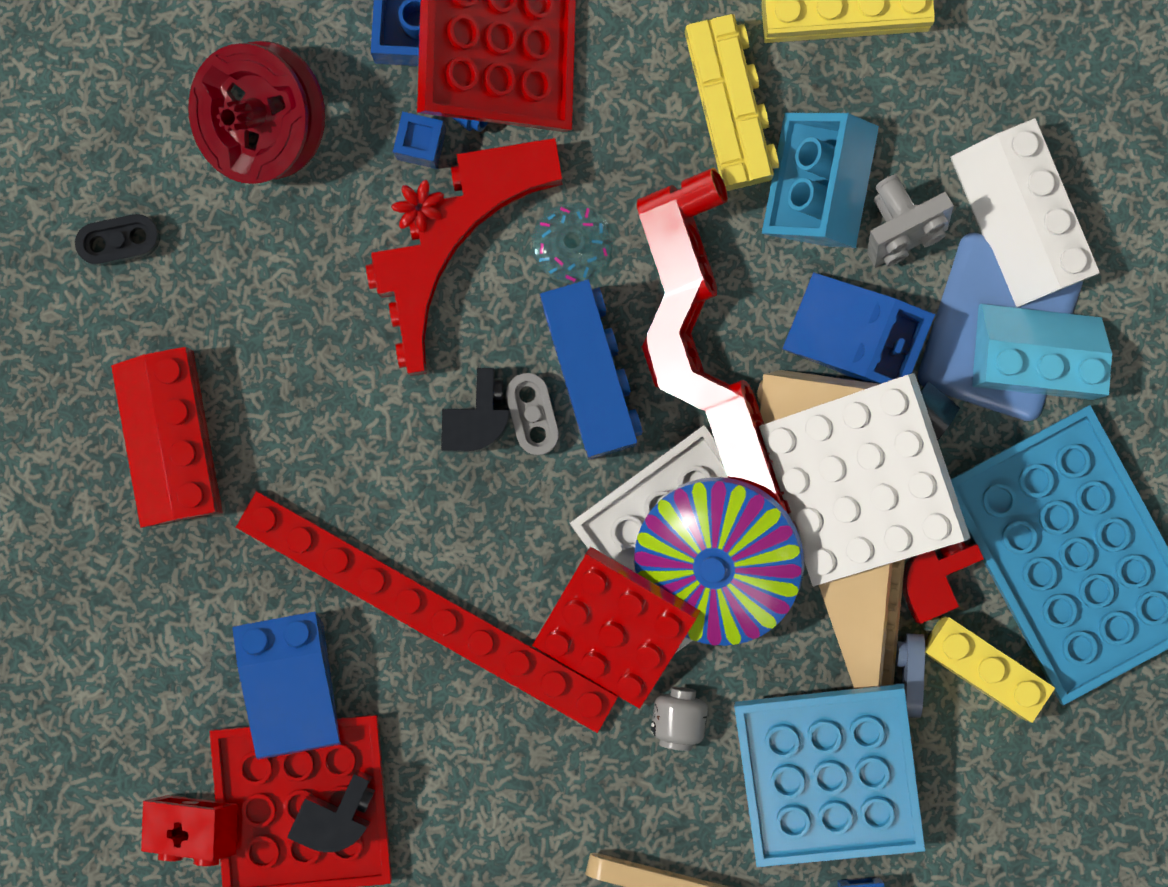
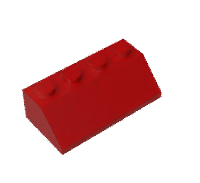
(166, 437)

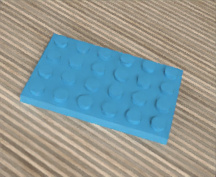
(1071, 552)

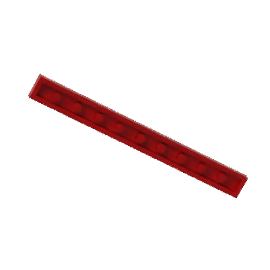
(427, 611)

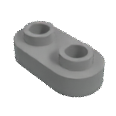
(532, 414)

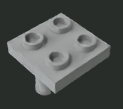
(905, 223)

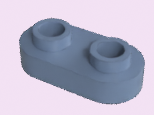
(911, 658)

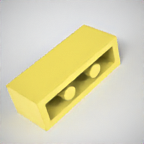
(987, 669)

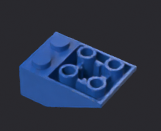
(857, 331)

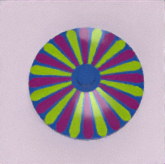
(726, 555)

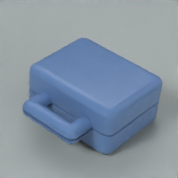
(952, 341)

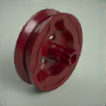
(278, 104)

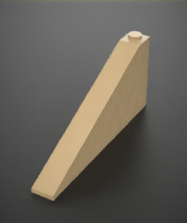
(861, 605)

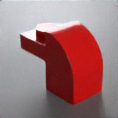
(926, 583)

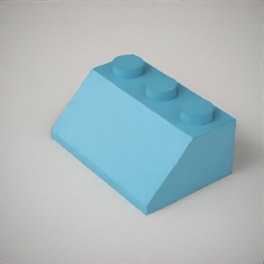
(1041, 353)

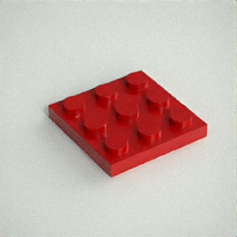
(616, 627)

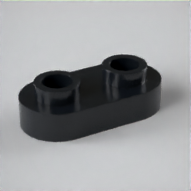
(118, 238)

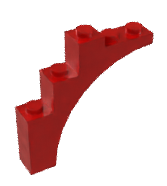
(412, 273)

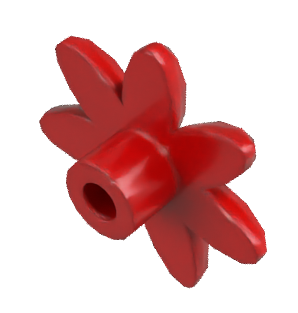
(418, 206)

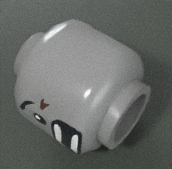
(679, 719)

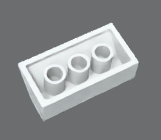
(1025, 212)

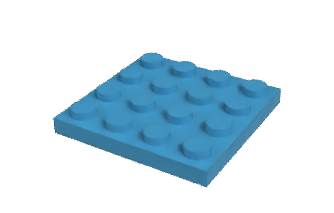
(830, 775)

